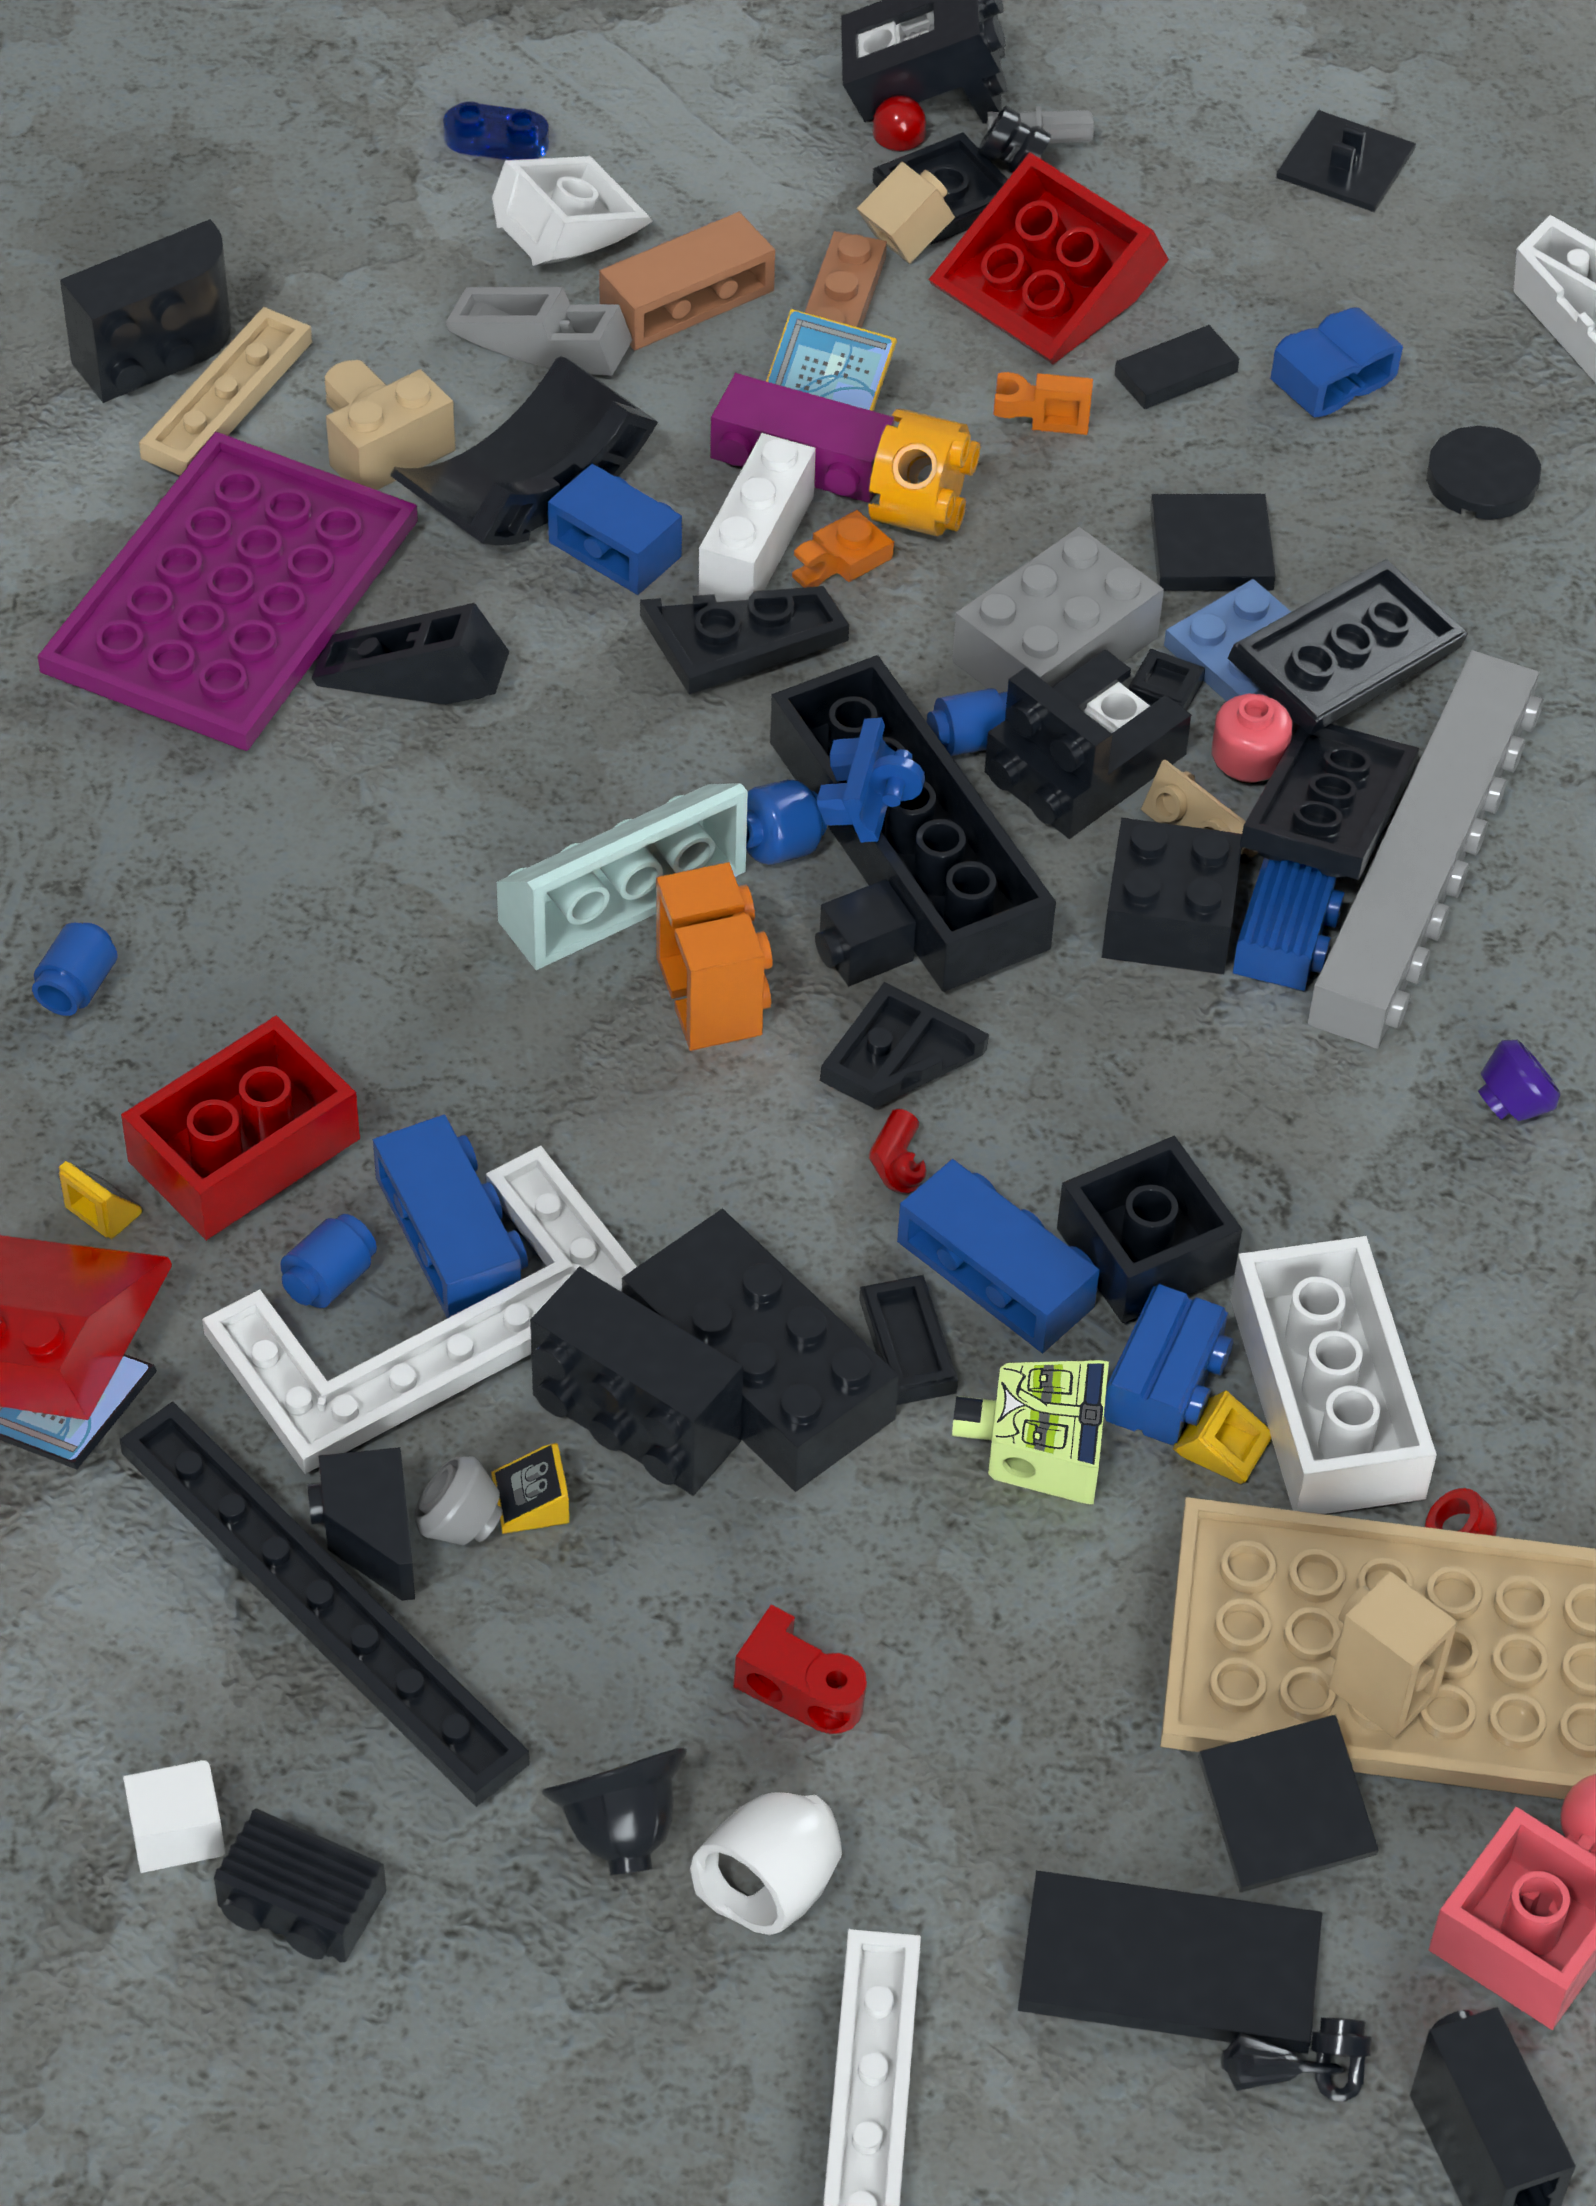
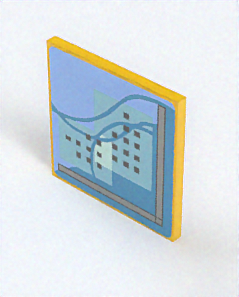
(832, 360)

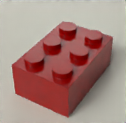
(241, 1127)

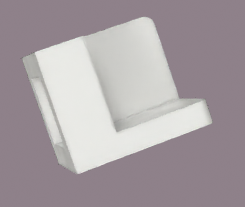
(174, 1816)

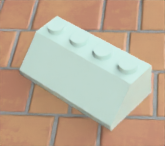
(611, 878)

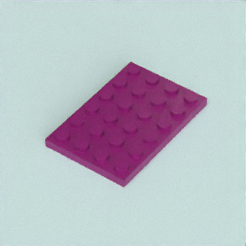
(229, 590)

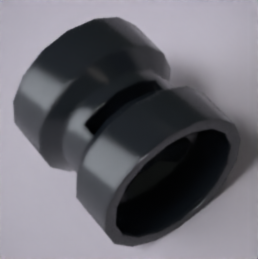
(1012, 139)

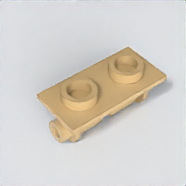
(1181, 801)

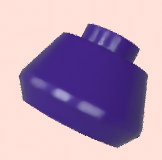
(1517, 1083)

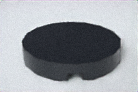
(1483, 472)

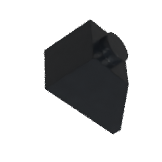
(366, 1515)

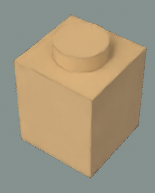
(907, 211)

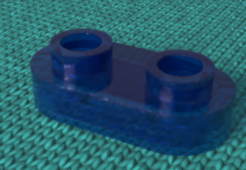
(495, 131)

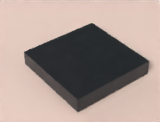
(964, 173)
(1211, 541)
(1288, 1803)

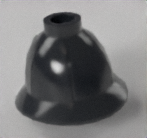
(622, 1810)

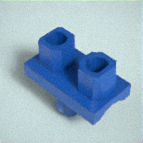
(874, 779)

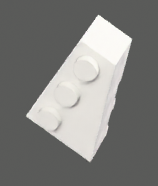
(1559, 286)

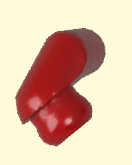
(891, 1156)

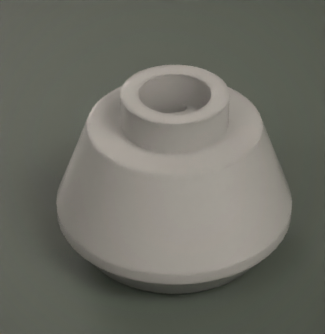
(459, 1503)

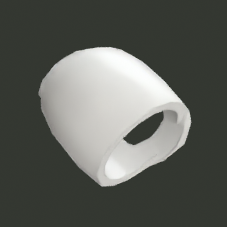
(787, 1844)

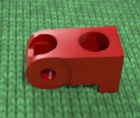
(799, 1677)

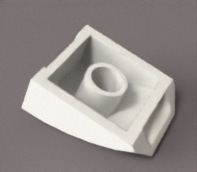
(563, 207)

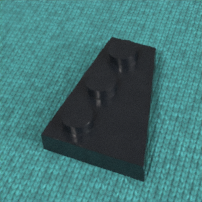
(733, 639)

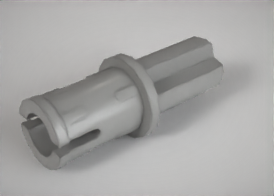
(1062, 125)

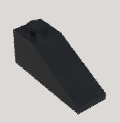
(419, 658)

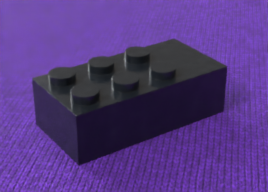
(806, 1375)

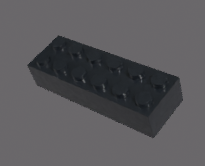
(942, 851)

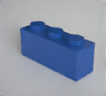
(448, 1213)
(998, 1255)

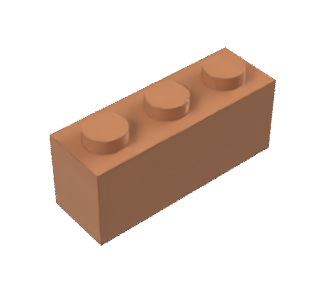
(690, 279)

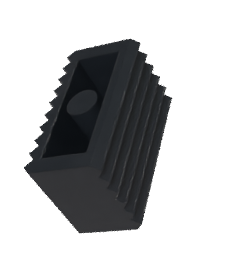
(299, 1887)

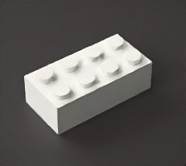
(1332, 1377)

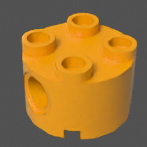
(900, 457)

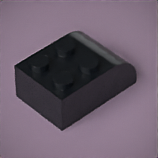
(148, 311)

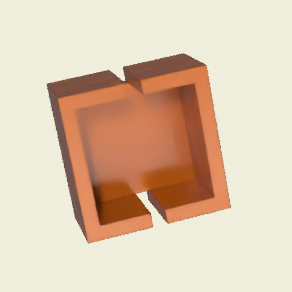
(712, 955)

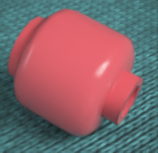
(1250, 737)

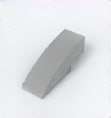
(541, 326)

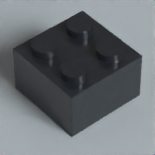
(1172, 896)
(1149, 1225)

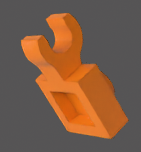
(1054, 403)
(843, 547)

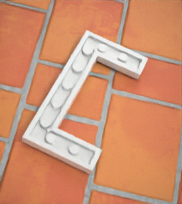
(342, 1413)

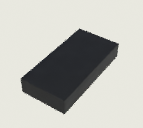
(1176, 366)
(909, 1338)

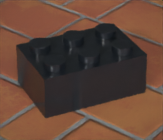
(636, 1381)

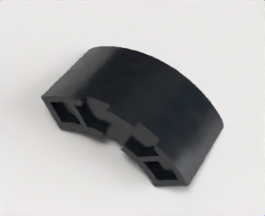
(506, 480)

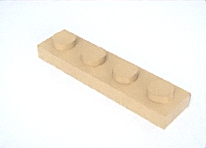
(226, 389)

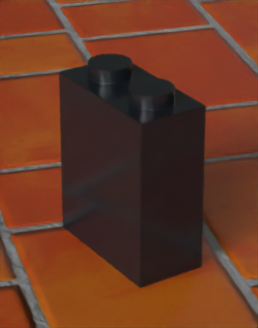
(1488, 2115)

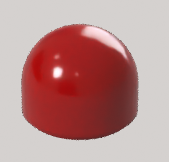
(899, 124)
(1463, 1501)

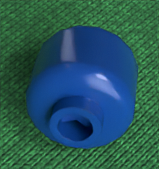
(783, 822)

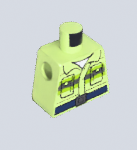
(1042, 1426)

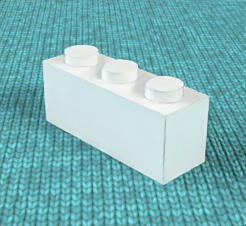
(757, 519)

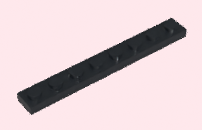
(326, 1604)

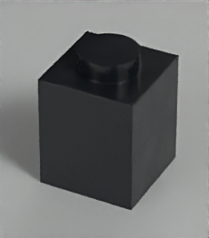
(866, 933)

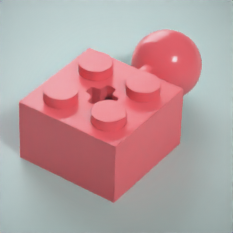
(1529, 1910)

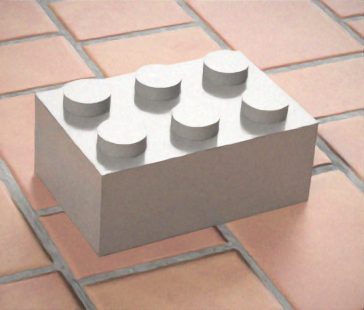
(1057, 615)

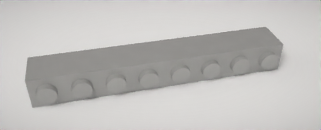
(1425, 851)

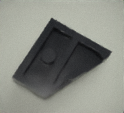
(899, 1047)

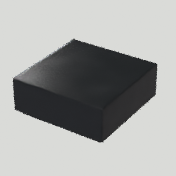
(1169, 676)

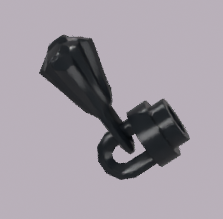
(1260, 2063)

